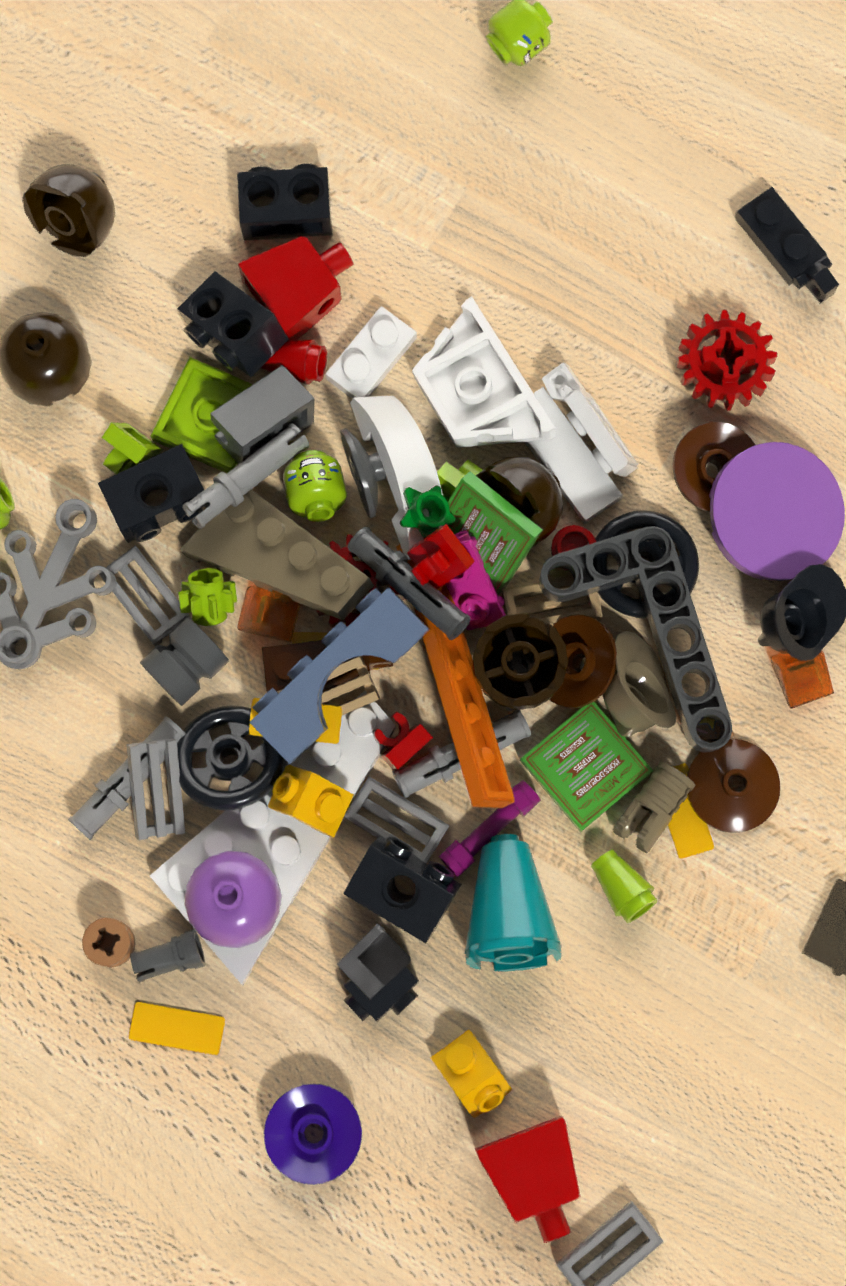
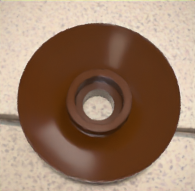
(705, 444)
(588, 639)
(718, 803)

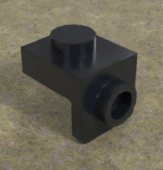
(395, 995)

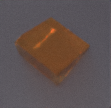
(268, 614)
(802, 680)

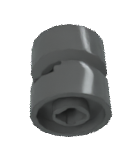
(184, 661)

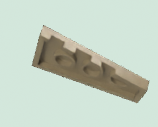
(278, 556)

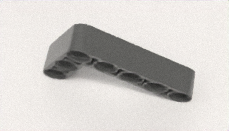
(660, 618)

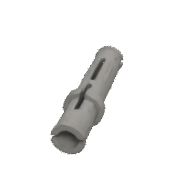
(230, 487)
(444, 761)
(116, 789)

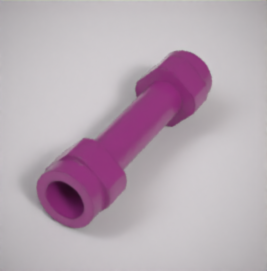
(459, 856)

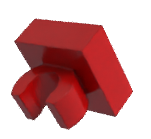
(439, 557)
(405, 744)

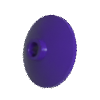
(286, 1137)

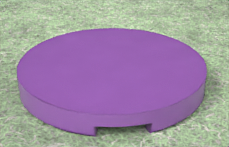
(776, 511)

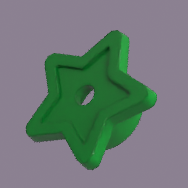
(432, 501)

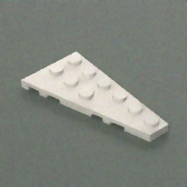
(275, 838)

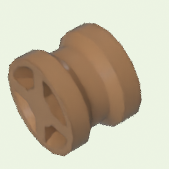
(118, 947)

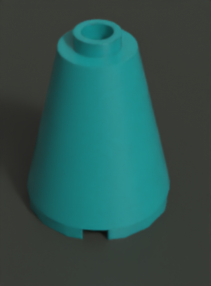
(510, 910)

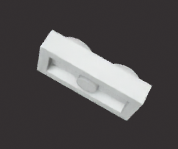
(371, 355)

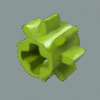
(207, 597)

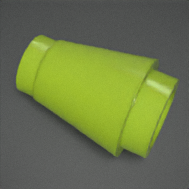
(623, 886)

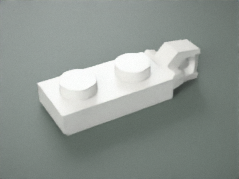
(590, 420)

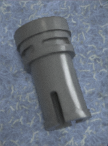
(180, 954)

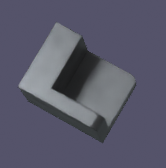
(374, 961)

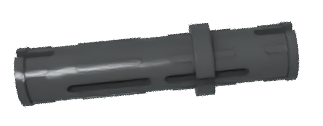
(394, 570)

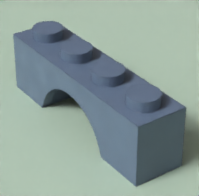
(295, 715)

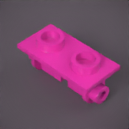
(474, 590)

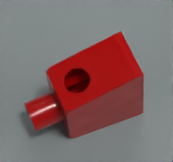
(296, 282)
(534, 1175)

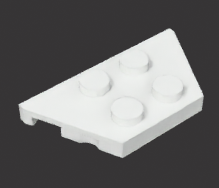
(479, 386)

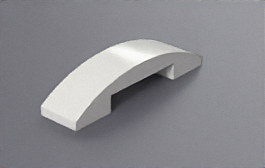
(402, 454)

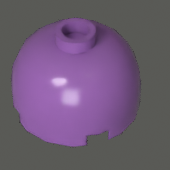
(233, 899)

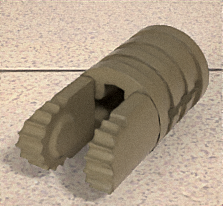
(658, 797)

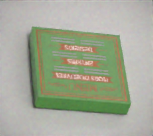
(500, 529)
(586, 765)

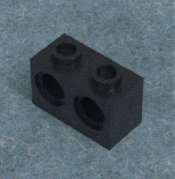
(284, 215)
(231, 324)

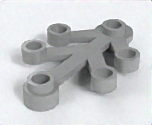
(45, 592)

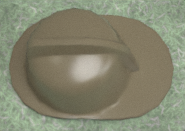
(639, 688)

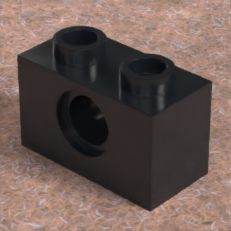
(128, 491)
(376, 889)

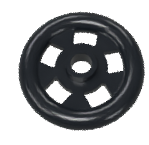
(682, 540)
(241, 792)

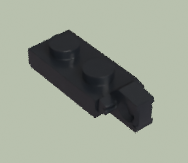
(787, 244)

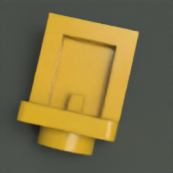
(310, 799)
(472, 1074)

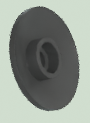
(365, 470)

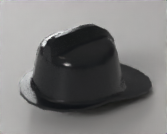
(804, 613)

